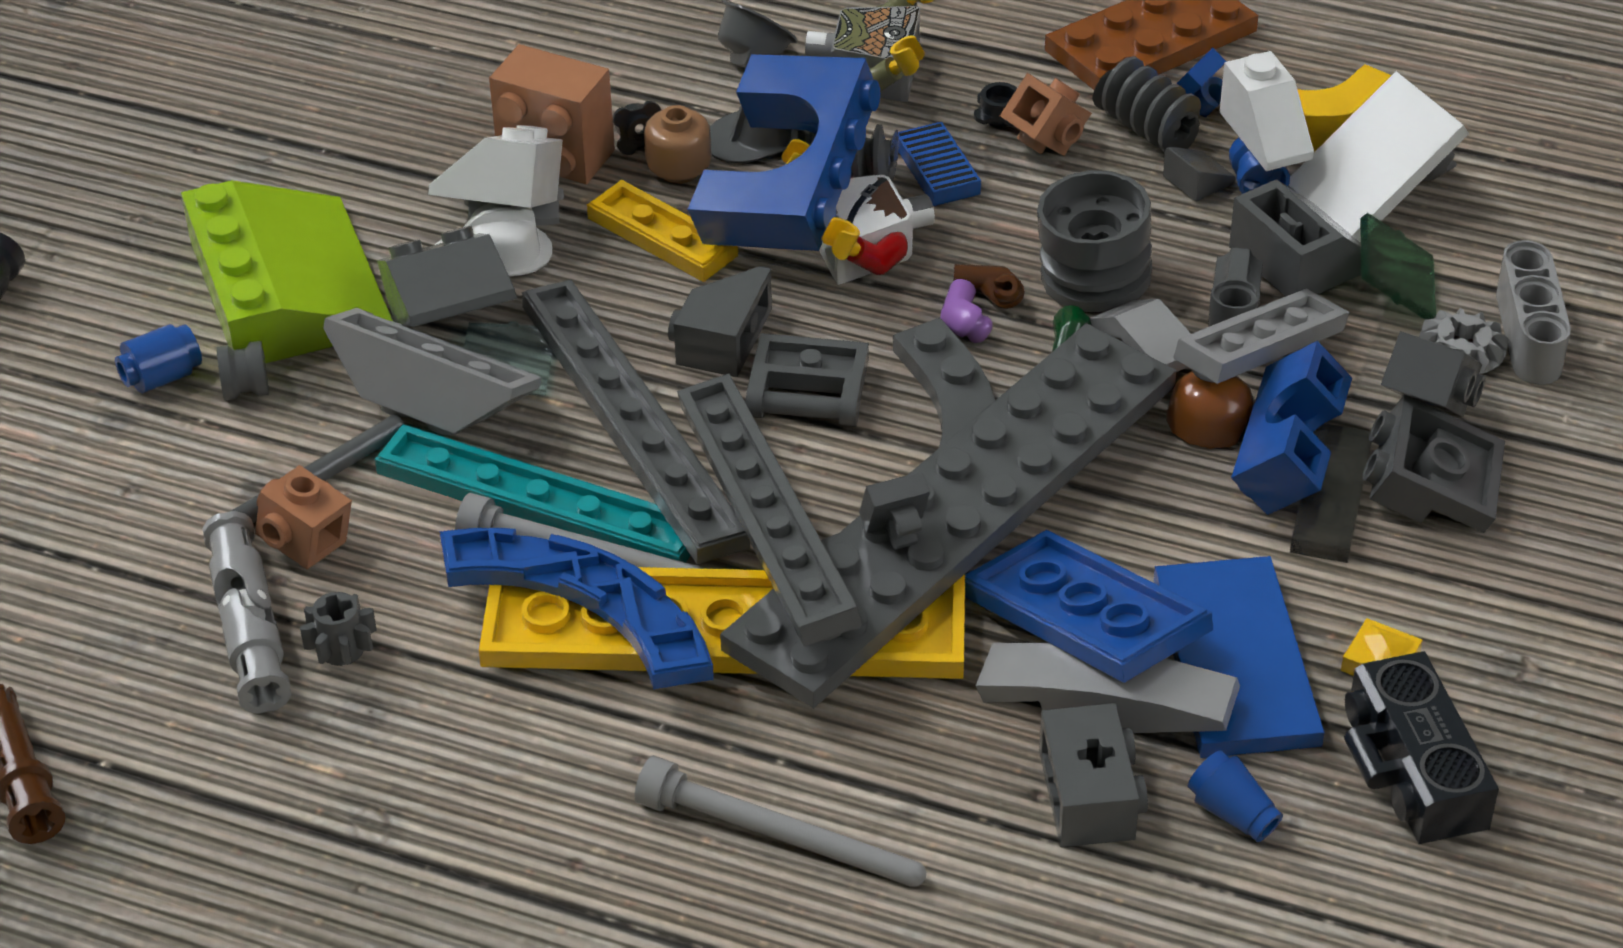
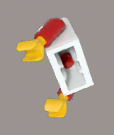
(870, 224)

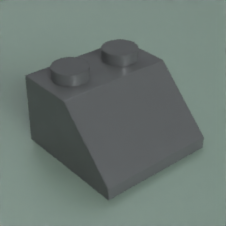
(444, 277)

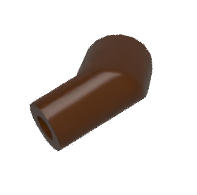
(993, 282)

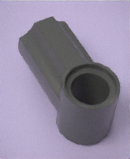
(1235, 285)

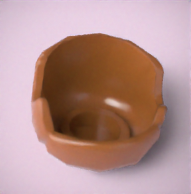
(1208, 411)

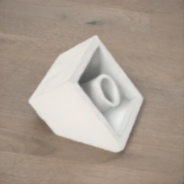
(506, 170)

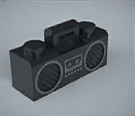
(1425, 747)

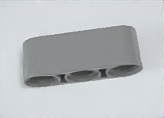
(1533, 312)

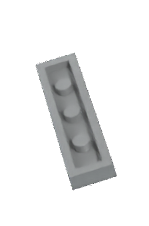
(1260, 335)

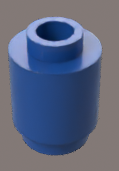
(158, 357)

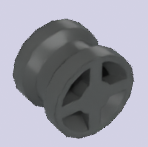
(242, 370)

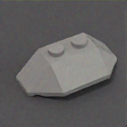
(423, 374)

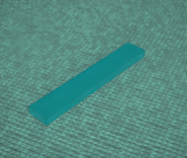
(528, 491)

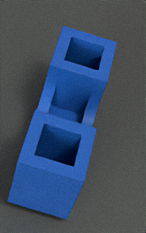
(1279, 451)

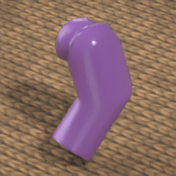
(964, 316)

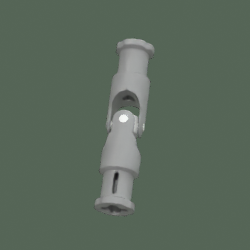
(246, 612)

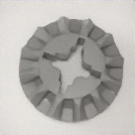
(1488, 343)

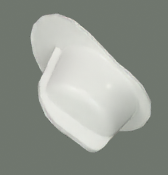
(515, 236)

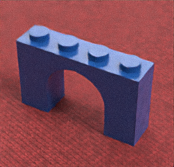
(798, 200)

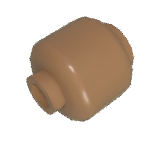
(677, 144)

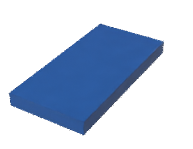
(1087, 605)
(1256, 645)

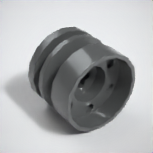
(1095, 240)

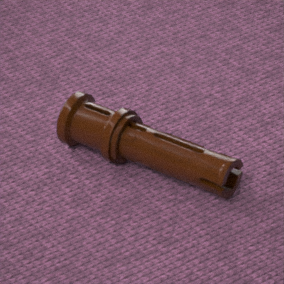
(24, 779)

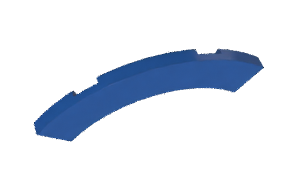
(594, 579)

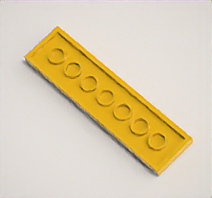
(550, 632)

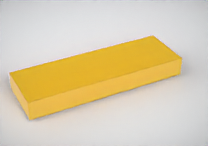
(658, 230)

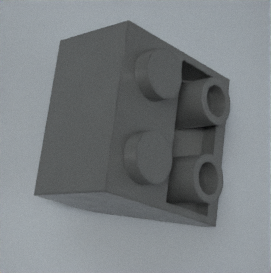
(1294, 240)

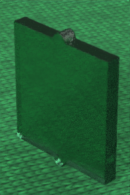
(1397, 267)

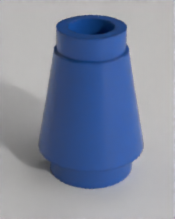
(1234, 795)

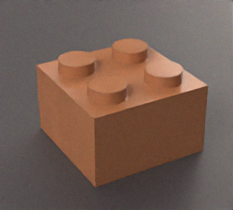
(557, 95)

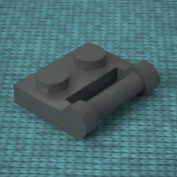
(808, 366)

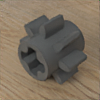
(338, 628)

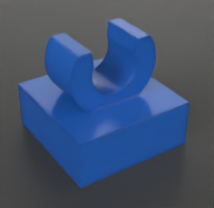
(1203, 84)

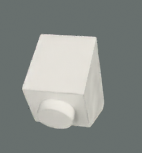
(1265, 110)

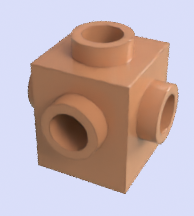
(1046, 114)
(302, 516)

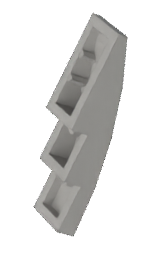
(1160, 699)

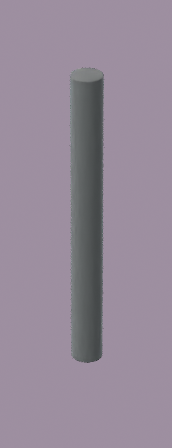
(342, 456)

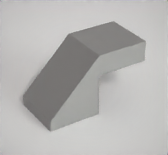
(1146, 327)

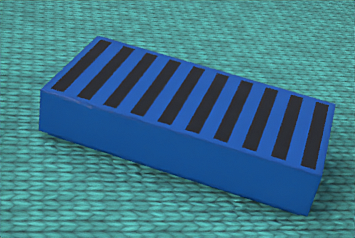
(938, 164)

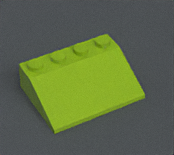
(278, 264)

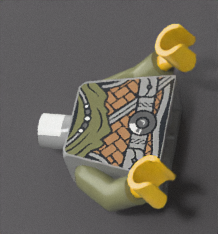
(882, 35)

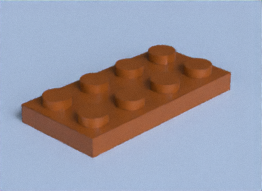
(1152, 30)

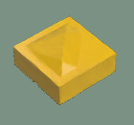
(1376, 643)

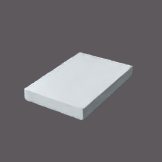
(1378, 154)

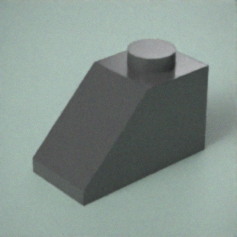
(722, 322)

